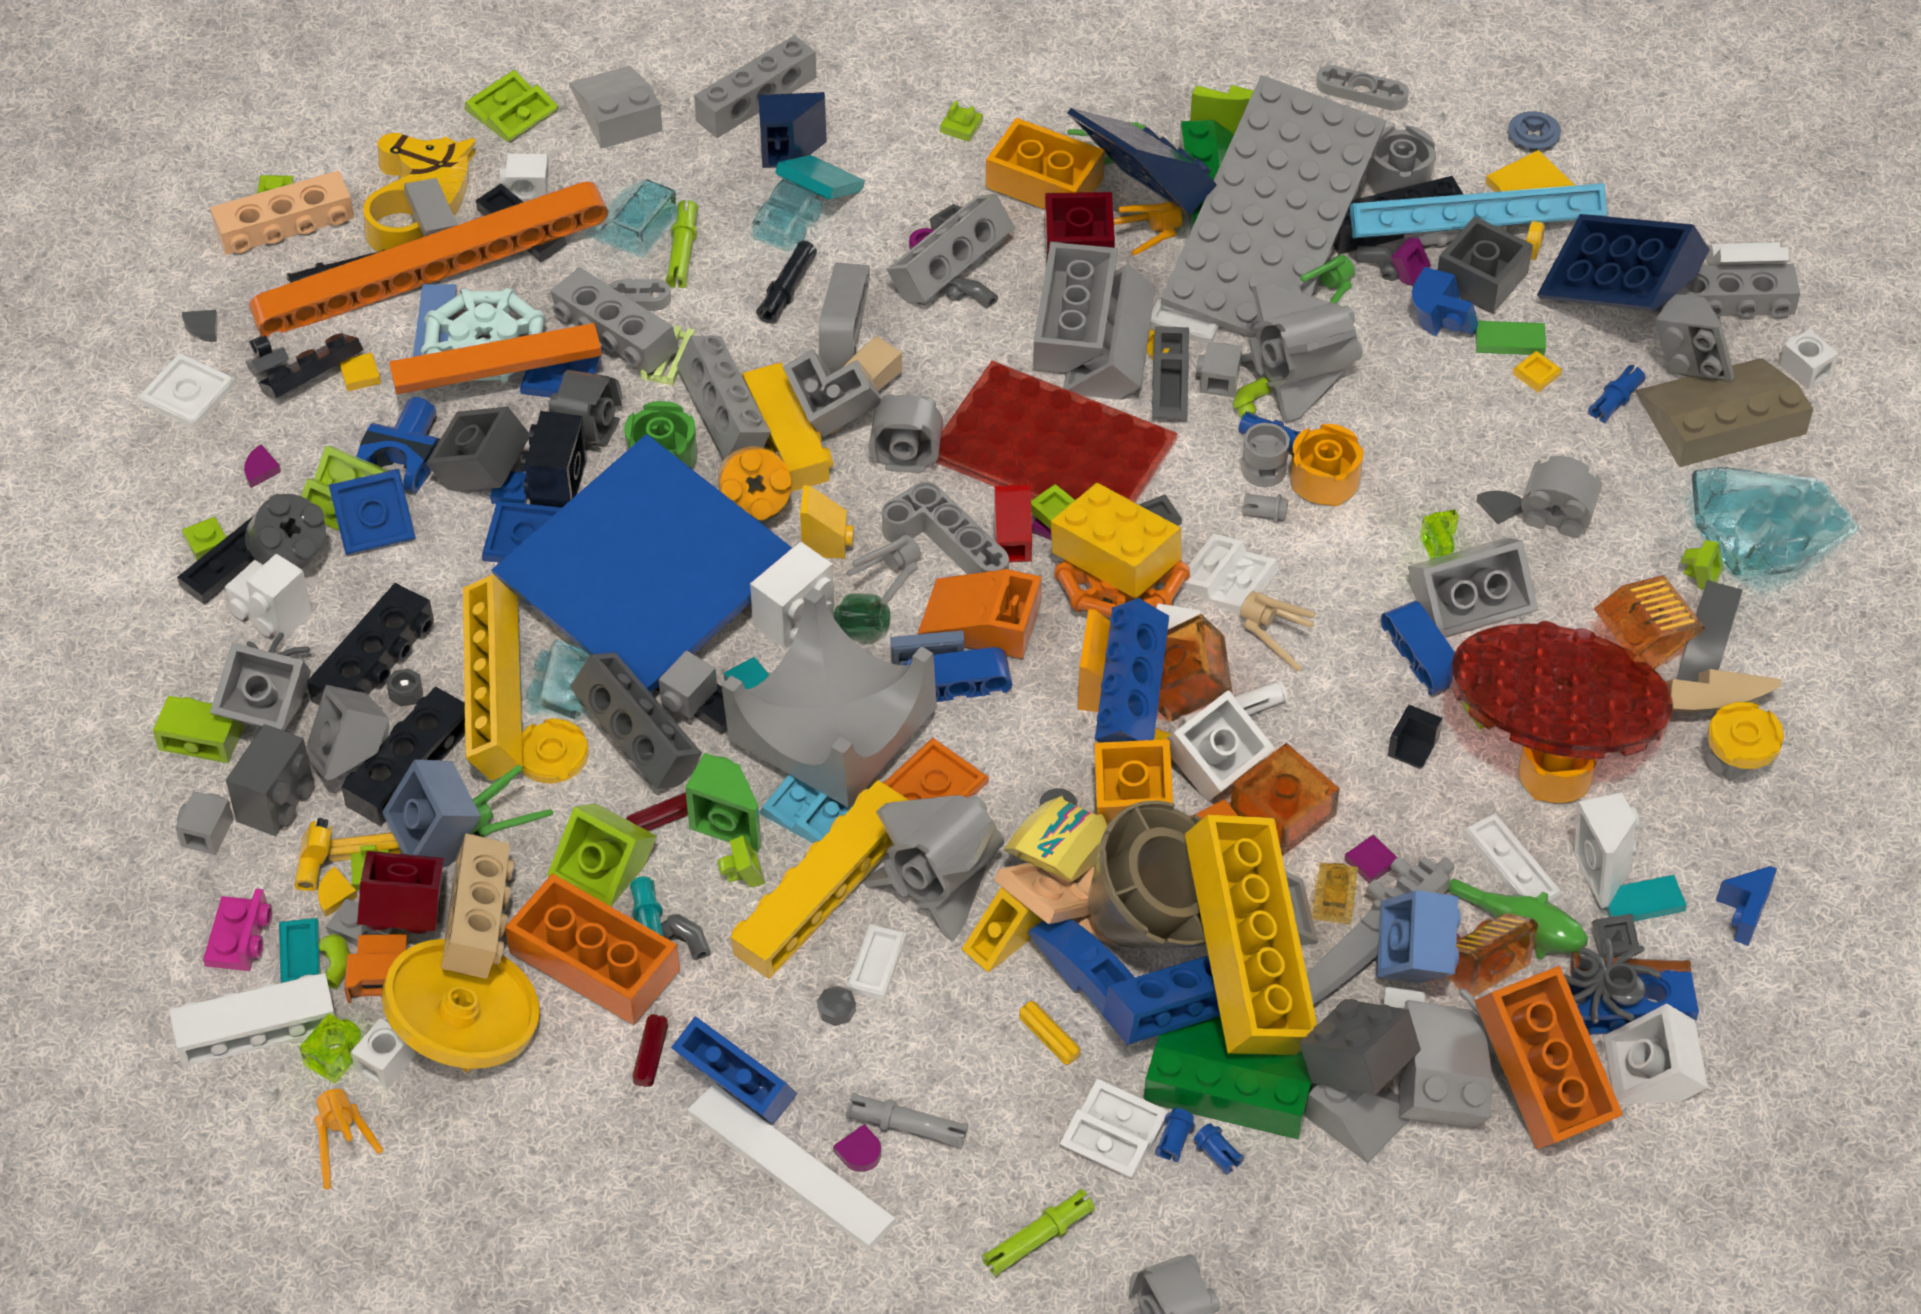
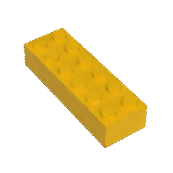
(1251, 934)

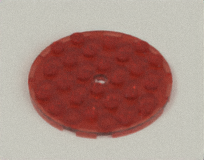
(1605, 700)

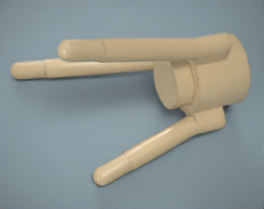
(1262, 609)

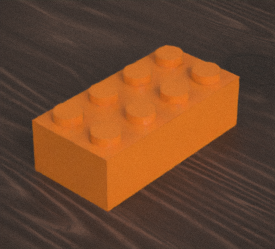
(593, 948)
(1548, 1057)

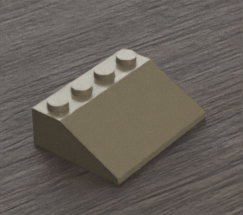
(1722, 417)

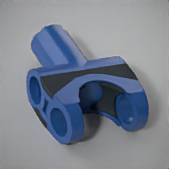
(403, 443)

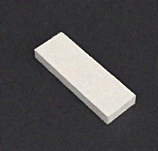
(1511, 859)

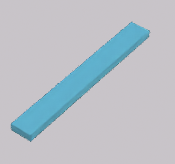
(1496, 208)

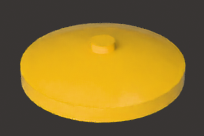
(459, 1015)

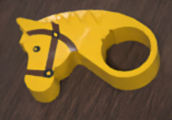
(414, 162)

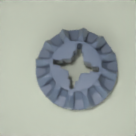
(1534, 121)

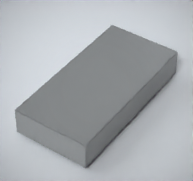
(429, 206)

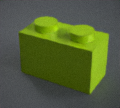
(191, 730)

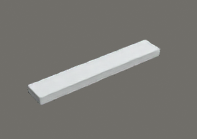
(791, 1167)

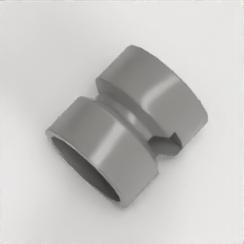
(1265, 454)

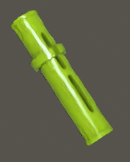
(683, 235)
(1051, 1223)

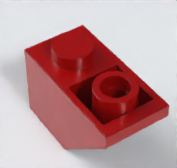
(1013, 521)

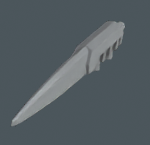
(1362, 941)

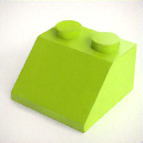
(601, 852)

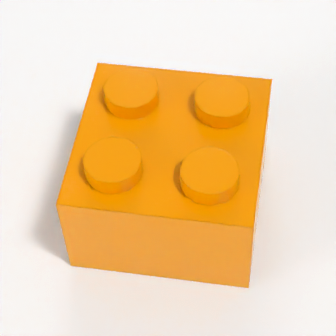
(1131, 774)

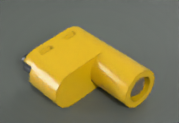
(312, 854)

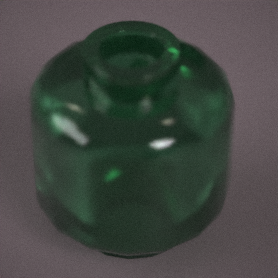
(863, 616)

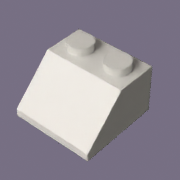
(1605, 843)
(1656, 1058)

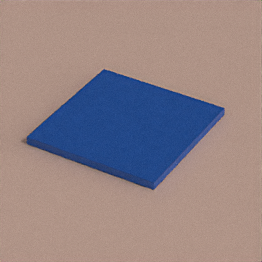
(643, 562)

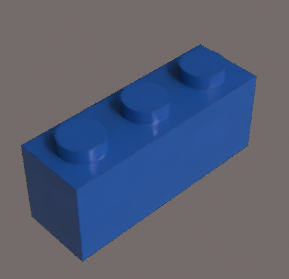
(734, 1070)

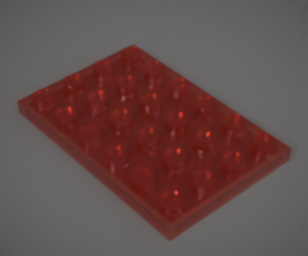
(1044, 435)

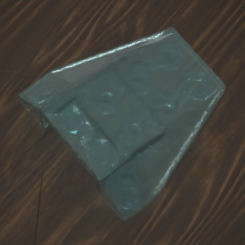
(1768, 519)

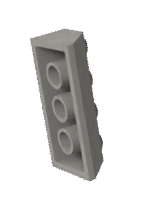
(1073, 306)
(1123, 357)

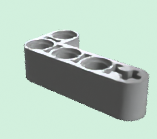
(842, 314)
(932, 511)

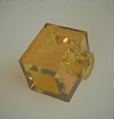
(1335, 893)

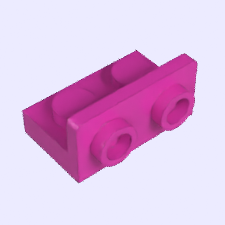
(237, 932)

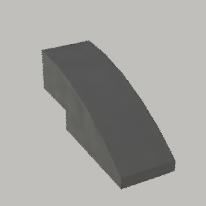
(1170, 373)
(1717, 613)

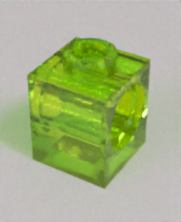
(328, 1061)

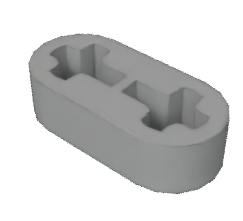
(642, 290)

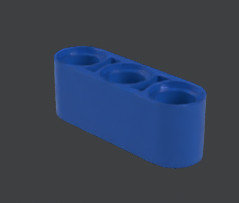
(1421, 643)
(971, 673)

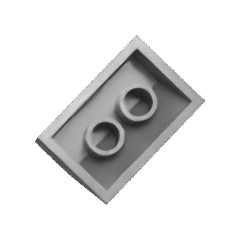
(1475, 586)

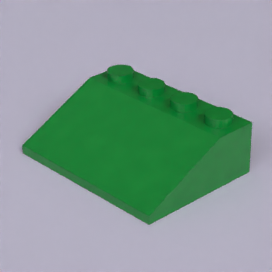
(1249, 1090)

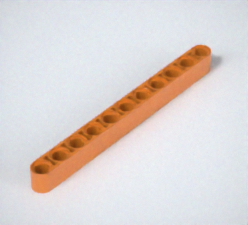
(428, 259)

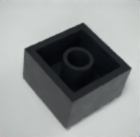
(554, 459)

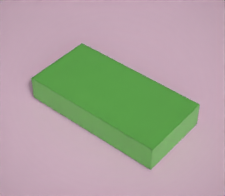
(1510, 337)

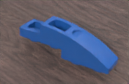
(1080, 959)

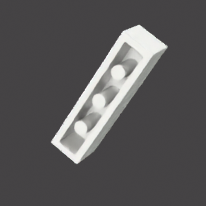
(250, 1019)

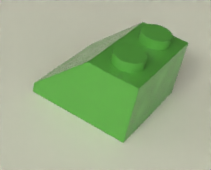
(722, 801)

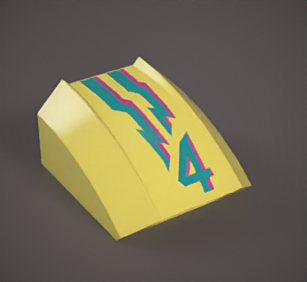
(1059, 839)

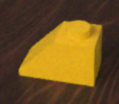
(824, 525)
(1000, 931)

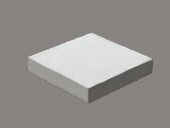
(187, 390)

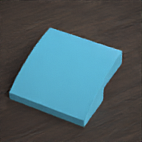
(802, 809)

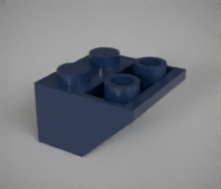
(791, 126)

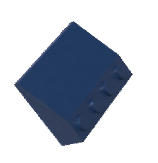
(1149, 159)
(1624, 262)

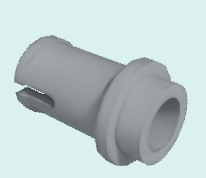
(1267, 506)

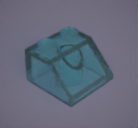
(637, 218)

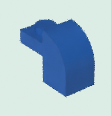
(1438, 303)

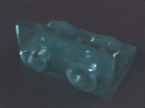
(556, 673)

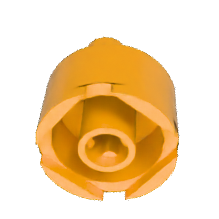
(1326, 464)
(774, 476)
(1555, 777)

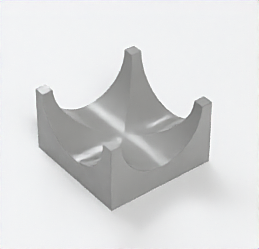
(831, 707)

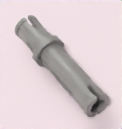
(906, 1120)

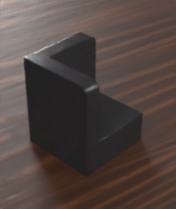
(1415, 736)

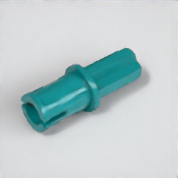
(646, 908)

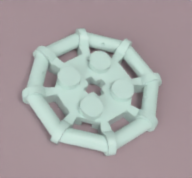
(480, 321)

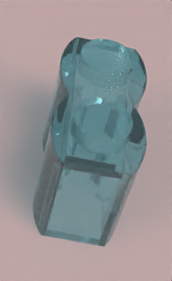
(786, 215)

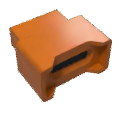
(370, 965)

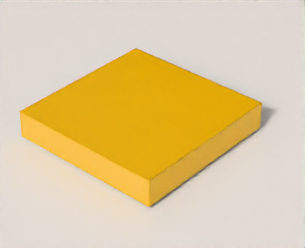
(1529, 172)

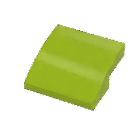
(510, 106)
(1220, 106)
(334, 468)

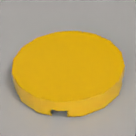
(1745, 735)
(553, 762)

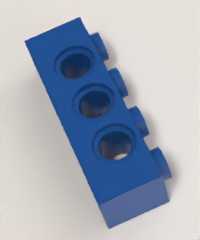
(1132, 673)
(1671, 989)
(1162, 1000)

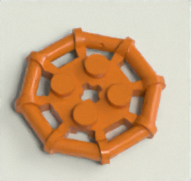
(1092, 598)

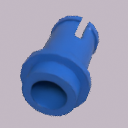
(1178, 1126)
(1218, 1148)

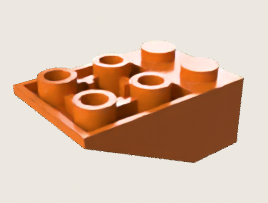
(989, 608)

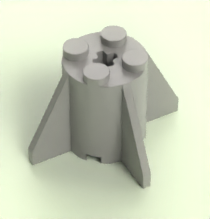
(1301, 345)
(938, 854)

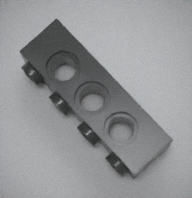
(635, 720)

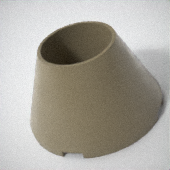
(1147, 850)

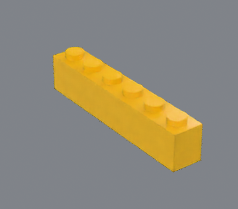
(492, 677)
(816, 884)

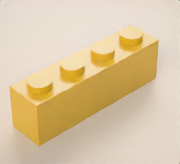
(791, 432)

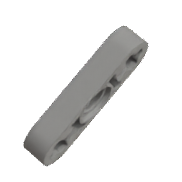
(1355, 78)

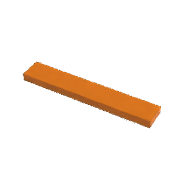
(495, 358)

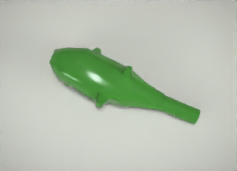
(1556, 929)

